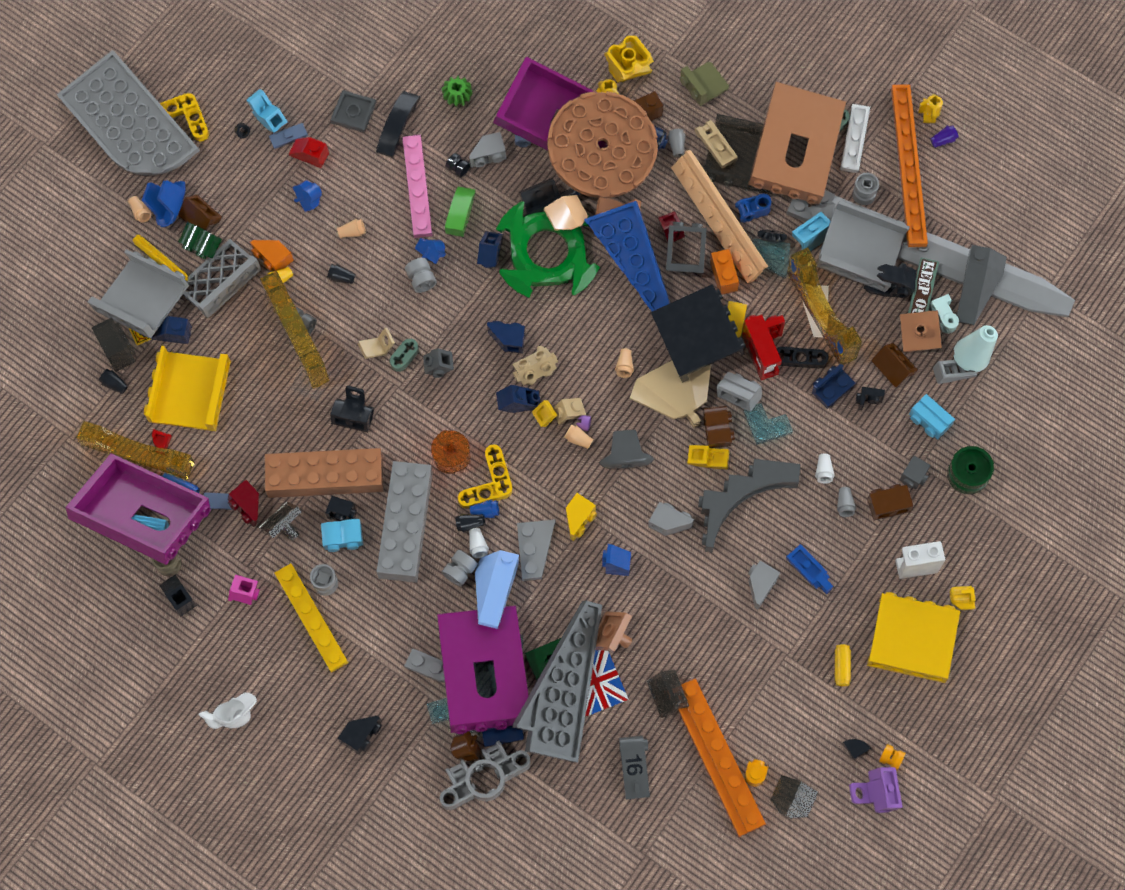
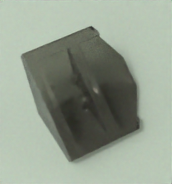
(793, 798)

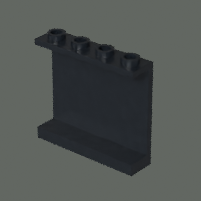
(697, 331)

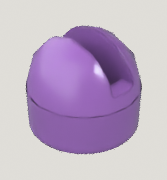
(585, 422)

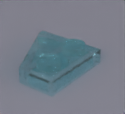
(775, 255)

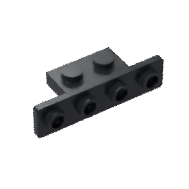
(542, 195)

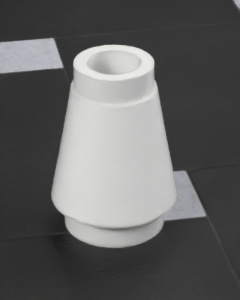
(824, 469)
(477, 543)

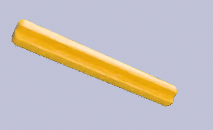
(156, 255)

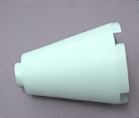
(976, 349)

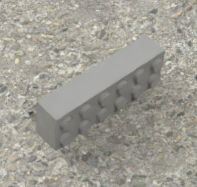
(404, 521)

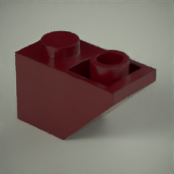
(246, 501)

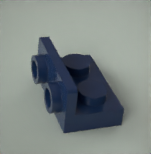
(832, 386)

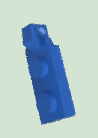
(809, 568)

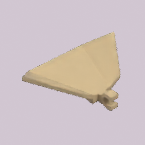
(667, 394)

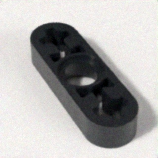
(805, 364)

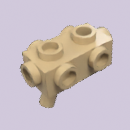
(535, 366)

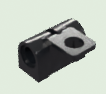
(352, 412)

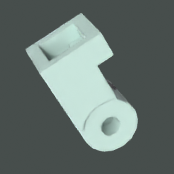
(947, 320)

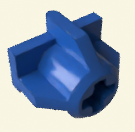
(307, 194)
(431, 249)

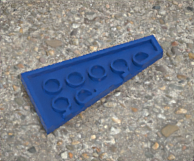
(628, 243)

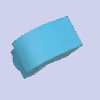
(265, 112)

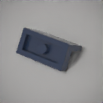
(505, 736)

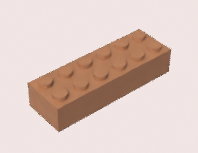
(324, 473)

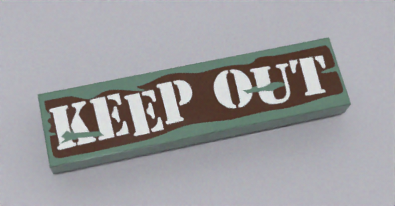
(924, 285)

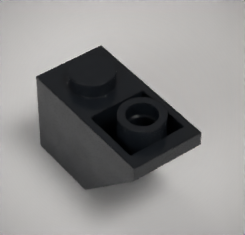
(177, 595)
(359, 732)

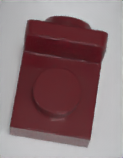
(667, 220)

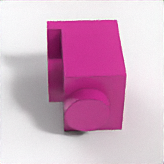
(243, 590)

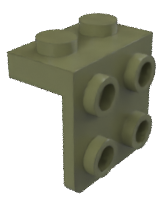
(703, 83)

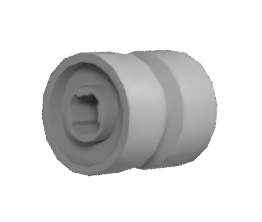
(865, 188)
(420, 273)
(459, 568)
(324, 579)

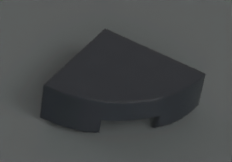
(856, 747)

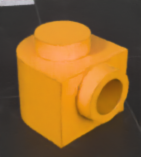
(755, 773)

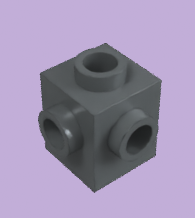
(438, 362)

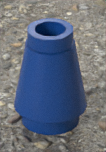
(488, 508)

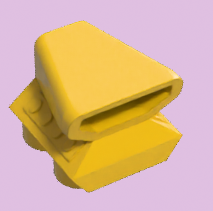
(628, 59)

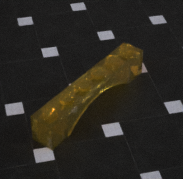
(161, 459)

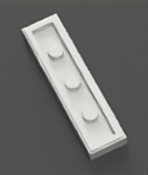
(855, 138)

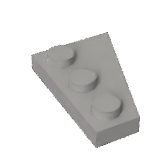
(533, 547)

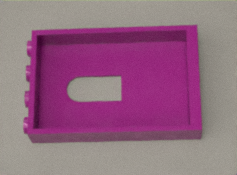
(534, 100)
(120, 490)
(468, 642)

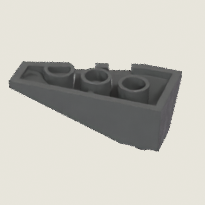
(981, 278)

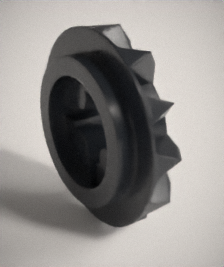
(772, 236)

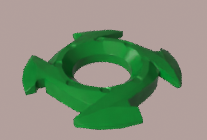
(526, 271)

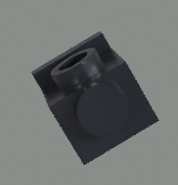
(340, 509)

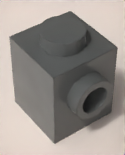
(915, 473)

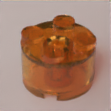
(447, 442)

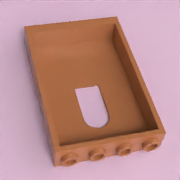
(807, 116)

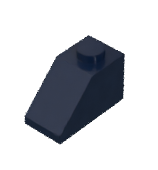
(489, 249)
(174, 330)

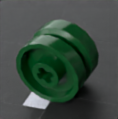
(970, 470)

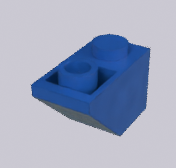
(616, 560)

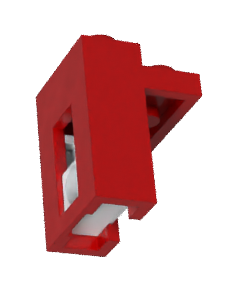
(759, 341)

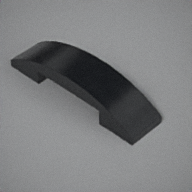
(396, 123)

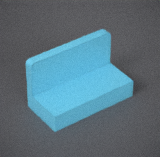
(812, 232)

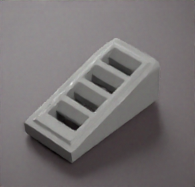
(943, 373)

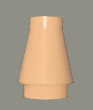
(139, 209)
(352, 229)
(624, 364)
(578, 436)

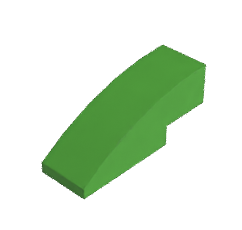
(460, 211)

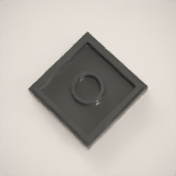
(353, 111)

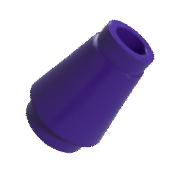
(945, 136)

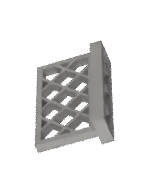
(228, 285)

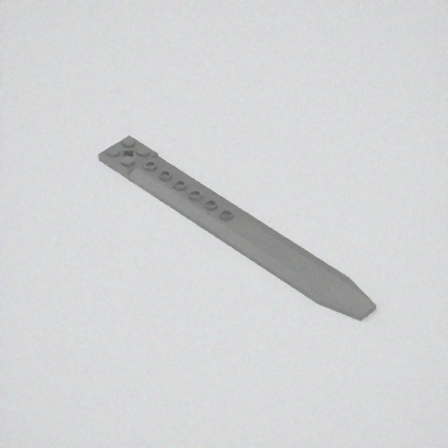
(1015, 286)

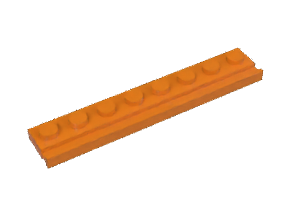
(719, 761)

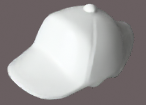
(231, 713)

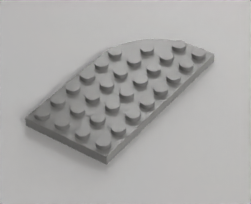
(127, 119)

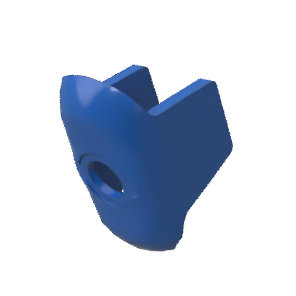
(165, 200)

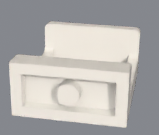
(920, 560)

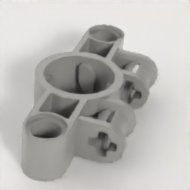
(496, 758)

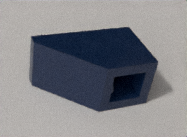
(507, 336)
(517, 399)

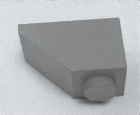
(761, 582)

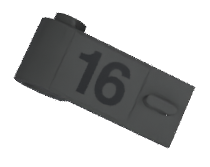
(634, 766)

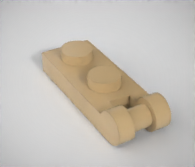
(716, 144)

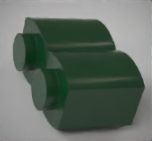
(199, 240)

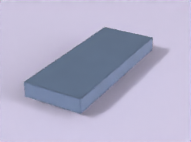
(288, 135)
(218, 500)

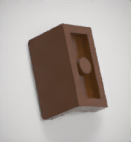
(198, 212)
(894, 364)

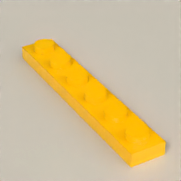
(311, 618)

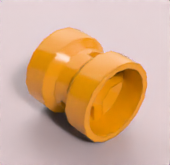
(896, 759)

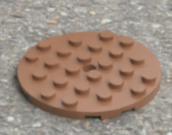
(607, 170)

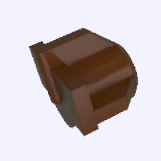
(465, 747)

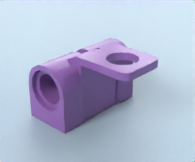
(881, 790)

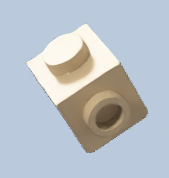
(569, 409)

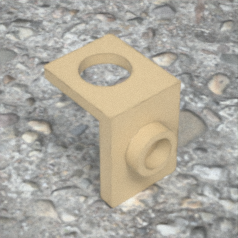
(376, 346)

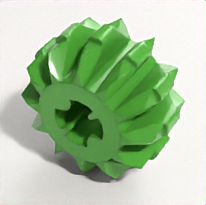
(457, 91)

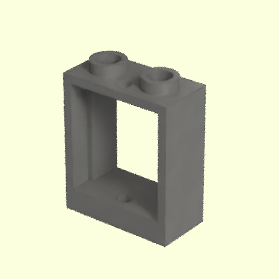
(679, 226)

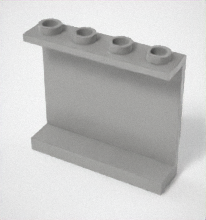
(861, 243)
(141, 294)

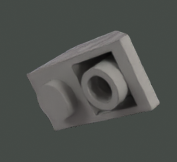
(488, 150)
(668, 520)

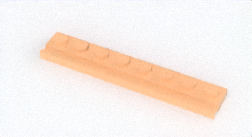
(719, 216)

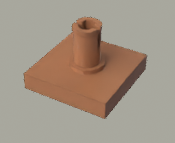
(920, 331)
(612, 631)

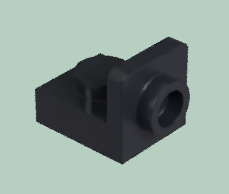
(871, 395)

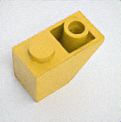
(578, 514)

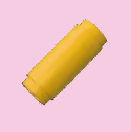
(842, 665)

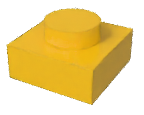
(544, 413)

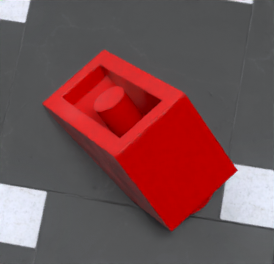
(310, 151)

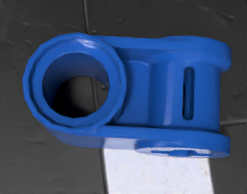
(750, 209)

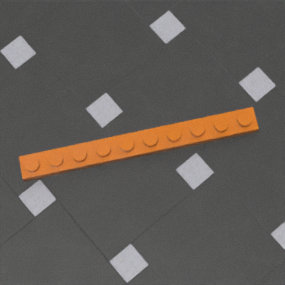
(909, 166)

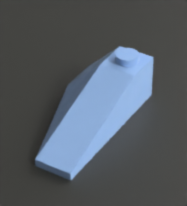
(493, 584)

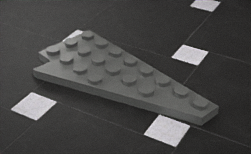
(559, 699)

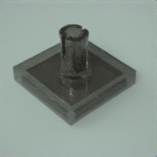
(281, 521)

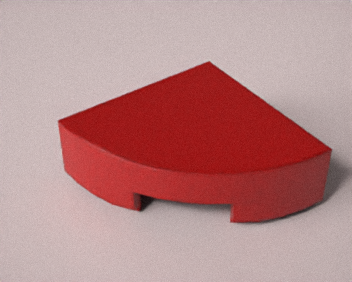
(161, 439)

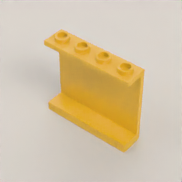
(187, 390)
(914, 637)

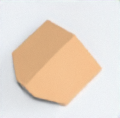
(566, 213)

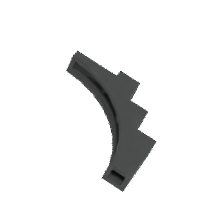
(764, 476)

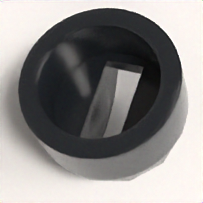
(245, 127)

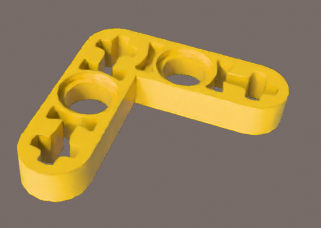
(188, 110)
(493, 487)

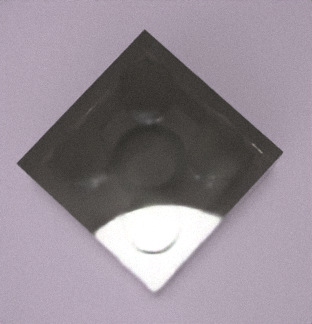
(114, 344)

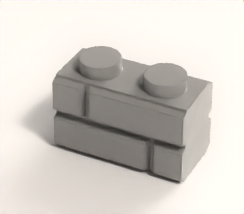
(739, 391)

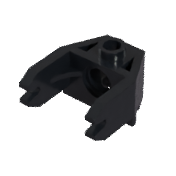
(901, 279)

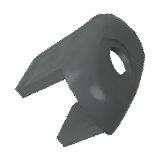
(626, 452)

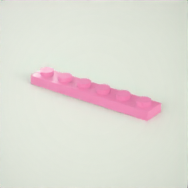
(417, 186)

